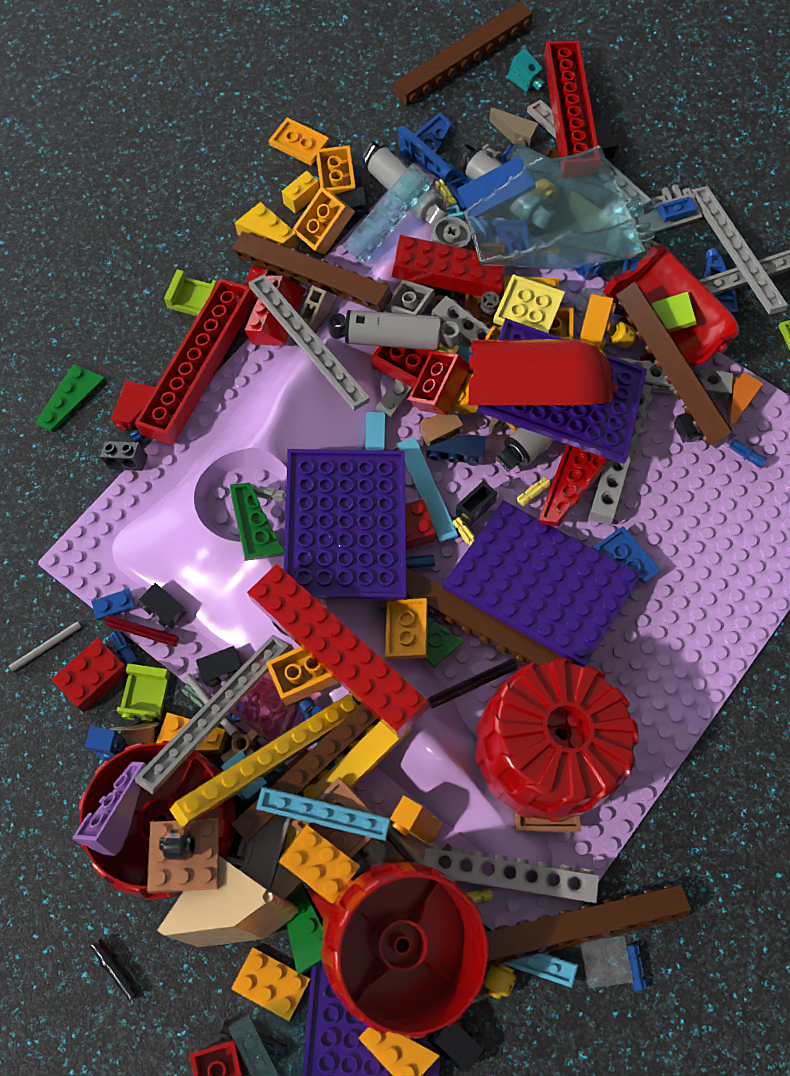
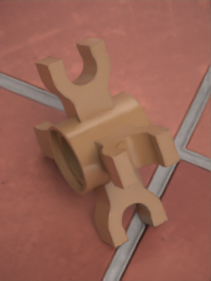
(236, 743)

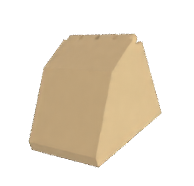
(227, 915)

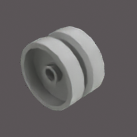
(451, 232)

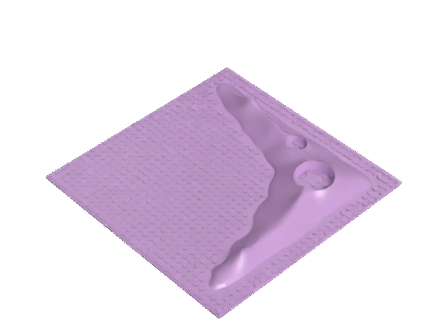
(672, 649)

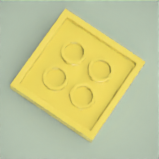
(529, 304)

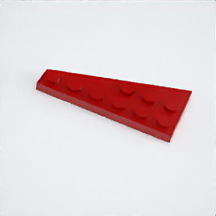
(572, 479)

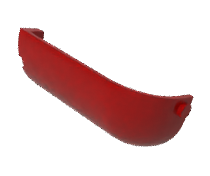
(665, 276)
(539, 373)

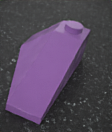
(111, 822)

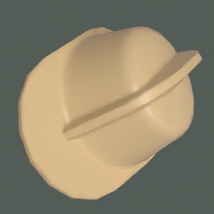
(139, 733)

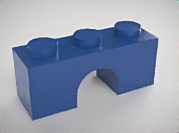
(105, 742)

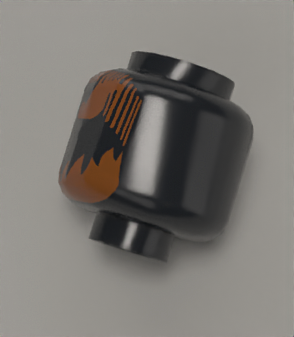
(177, 844)

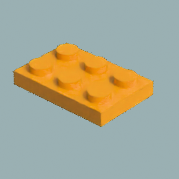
(298, 141)
(406, 629)
(271, 984)

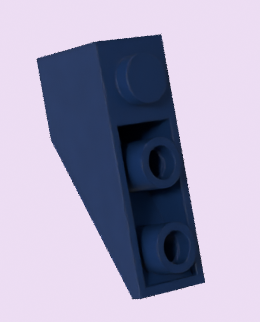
(462, 449)

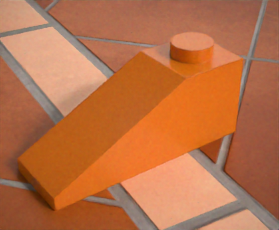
(743, 393)

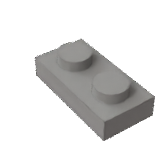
(393, 398)

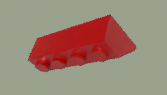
(262, 325)

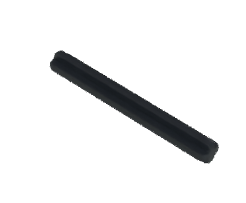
(472, 683)

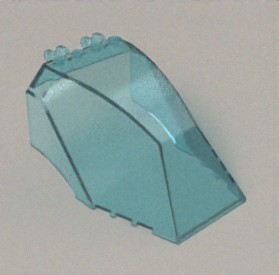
(558, 216)

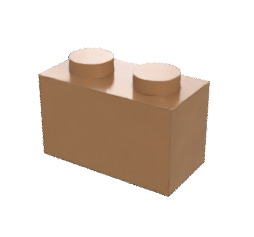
(440, 428)

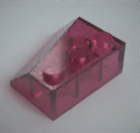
(265, 711)

